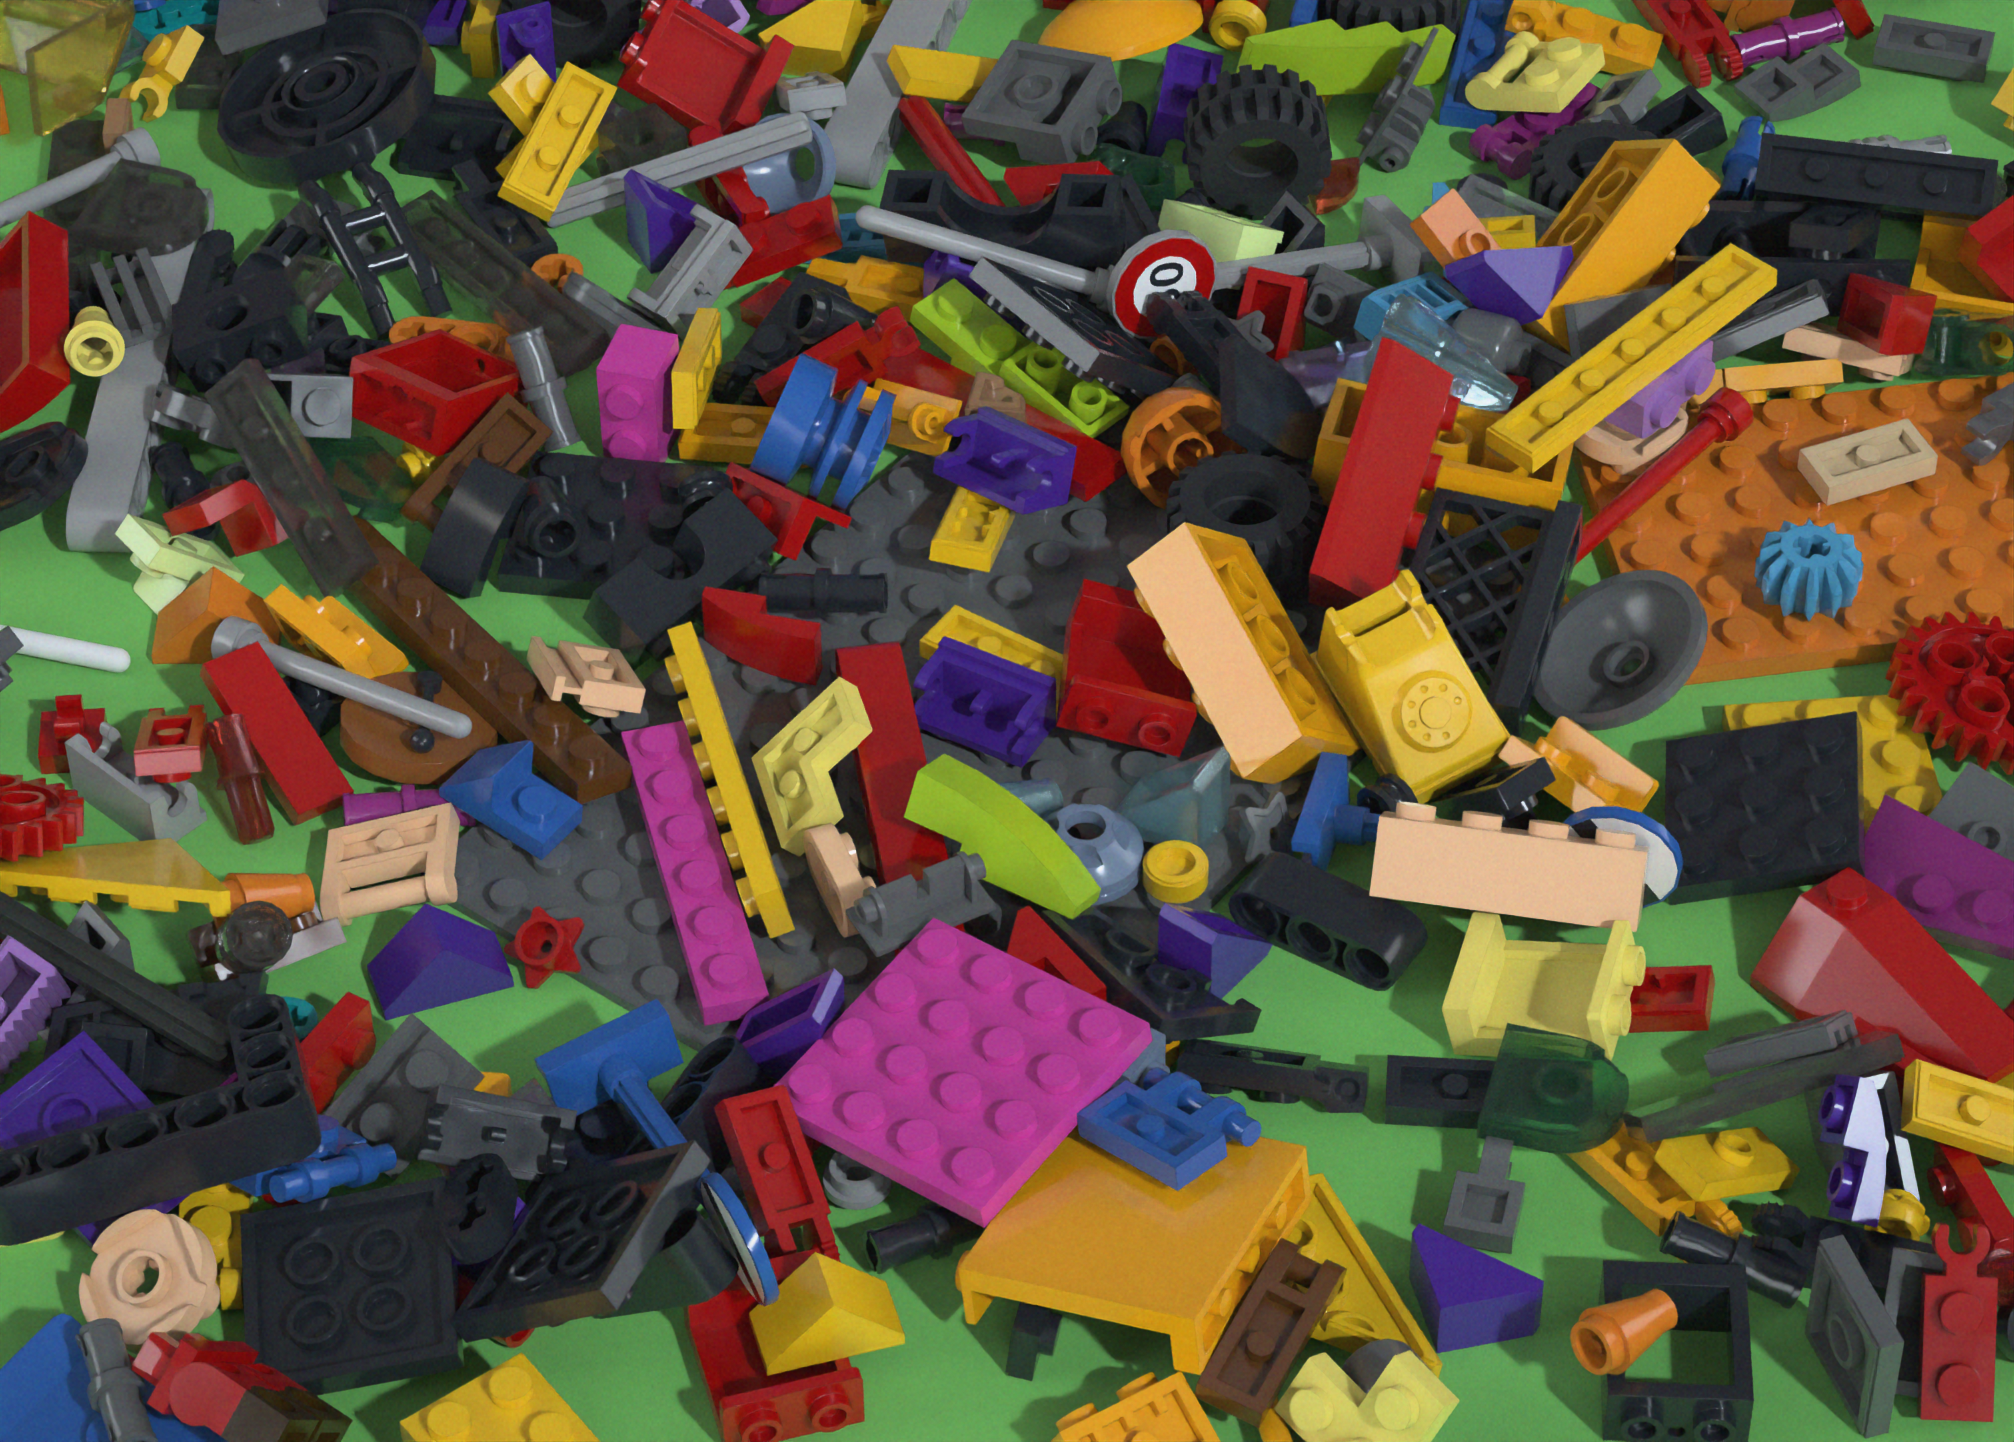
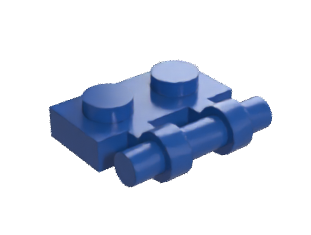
(1167, 1127)
(338, 1160)

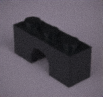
(721, 548)

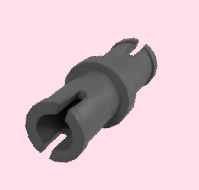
(543, 386)
(113, 1386)

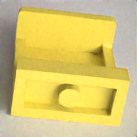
(1540, 986)

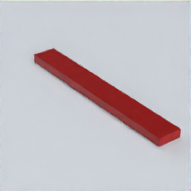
(1095, 463)

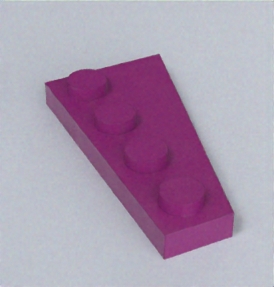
(1942, 879)

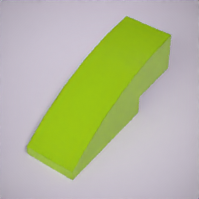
(1011, 839)

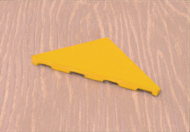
(136, 873)
(1367, 1301)

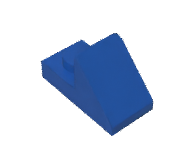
(507, 797)

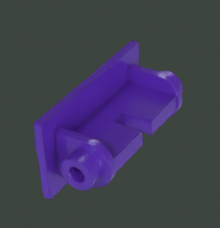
(526, 33)

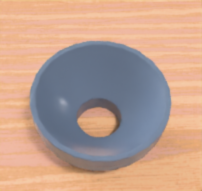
(779, 181)
(1113, 857)

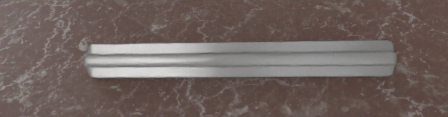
(687, 166)

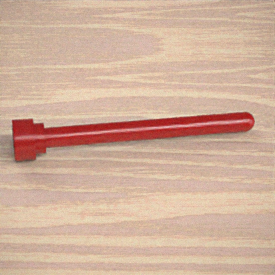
(1720, 419)

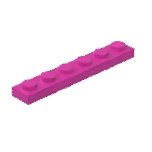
(694, 872)

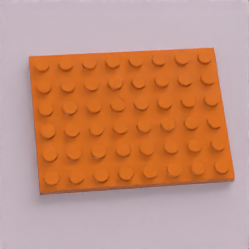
(1922, 542)

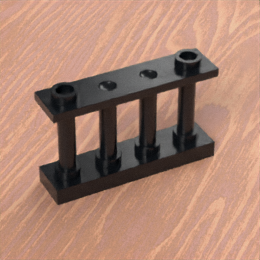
(1764, 232)

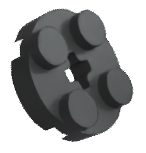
(176, 409)

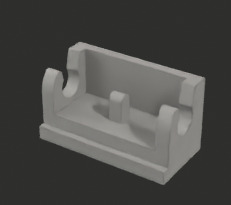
(694, 273)
(134, 803)

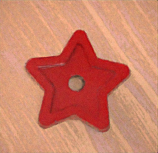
(532, 937)

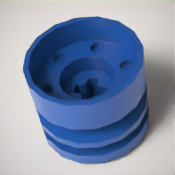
(823, 433)

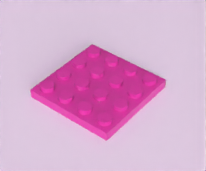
(961, 1070)

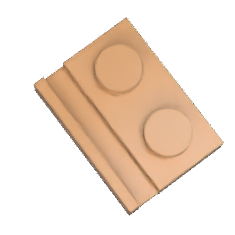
(1824, 342)
(593, 674)

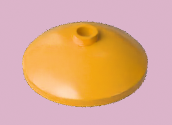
(1122, 26)

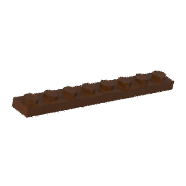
(487, 674)

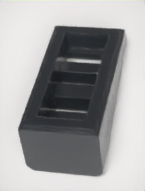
(1688, 120)

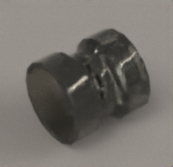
(263, 930)

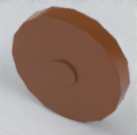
(382, 742)

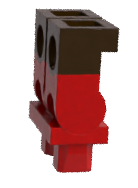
(223, 1389)

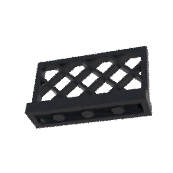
(1889, 179)
(1534, 606)

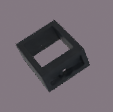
(1706, 1300)

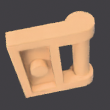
(389, 850)

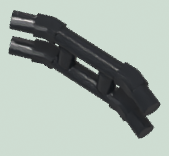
(366, 270)

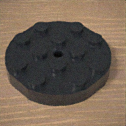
(327, 96)

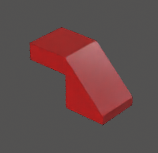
(238, 508)

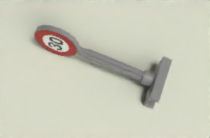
(1183, 262)

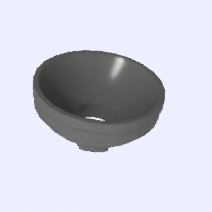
(602, 305)

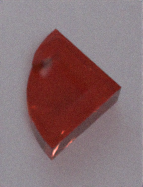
(1338, 187)

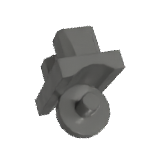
(1335, 302)

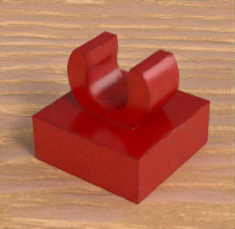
(63, 724)

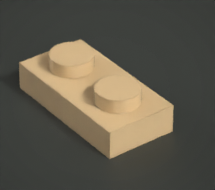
(1867, 461)

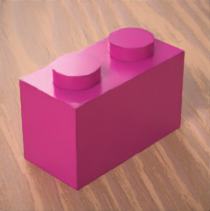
(637, 394)

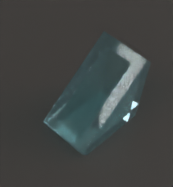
(1182, 800)

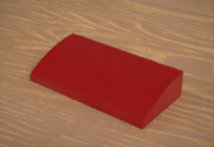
(32, 318)

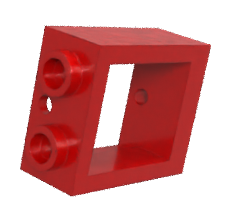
(430, 389)

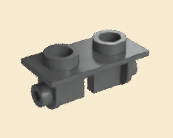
(900, 909)

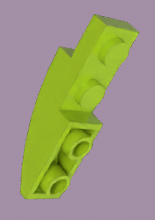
(988, 344)

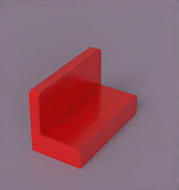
(781, 509)

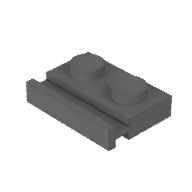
(393, 1088)

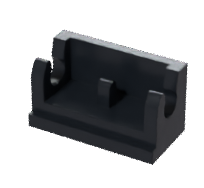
(455, 133)
(474, 1123)

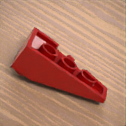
(1867, 955)

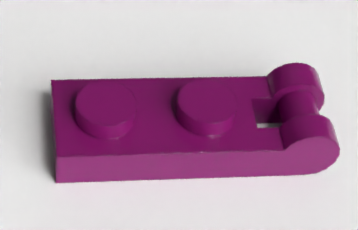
(1515, 138)

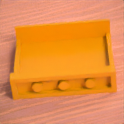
(1134, 1251)

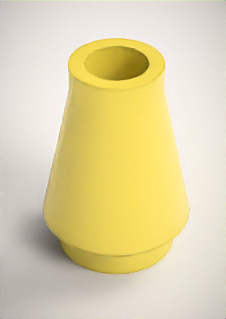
(94, 343)

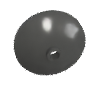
(1622, 649)

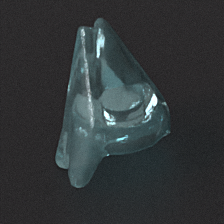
(1427, 334)

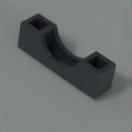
(1074, 224)

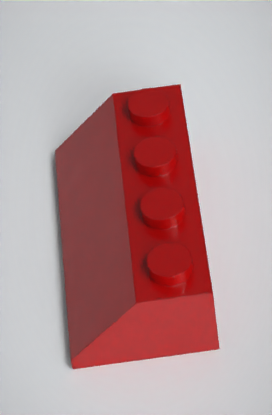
(1383, 477)

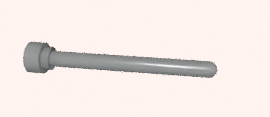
(133, 145)
(972, 248)
(237, 633)

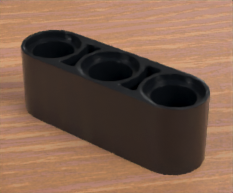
(1328, 921)

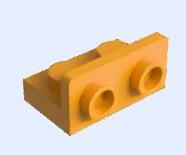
(333, 634)
(1584, 769)
(1146, 1413)

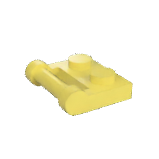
(1550, 77)

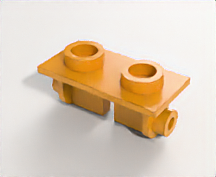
(916, 416)

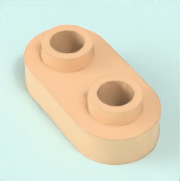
(835, 872)

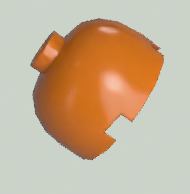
(1169, 435)

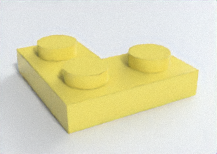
(798, 759)
(1400, 1407)

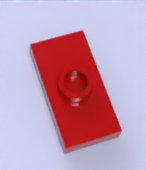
(1673, 999)

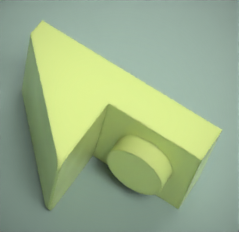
(167, 561)

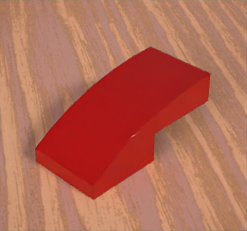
(769, 643)

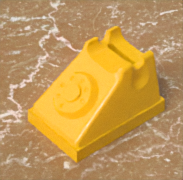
(1408, 690)

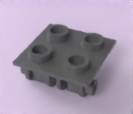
(1403, 113)

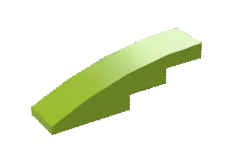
(1349, 59)

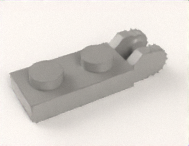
(810, 94)

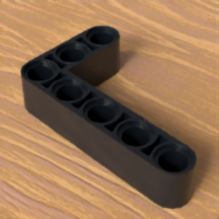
(173, 1146)
(693, 1258)

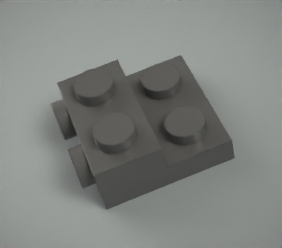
(1045, 101)

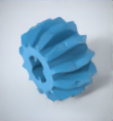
(1808, 569)

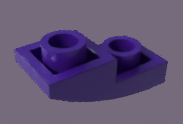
(1855, 1122)

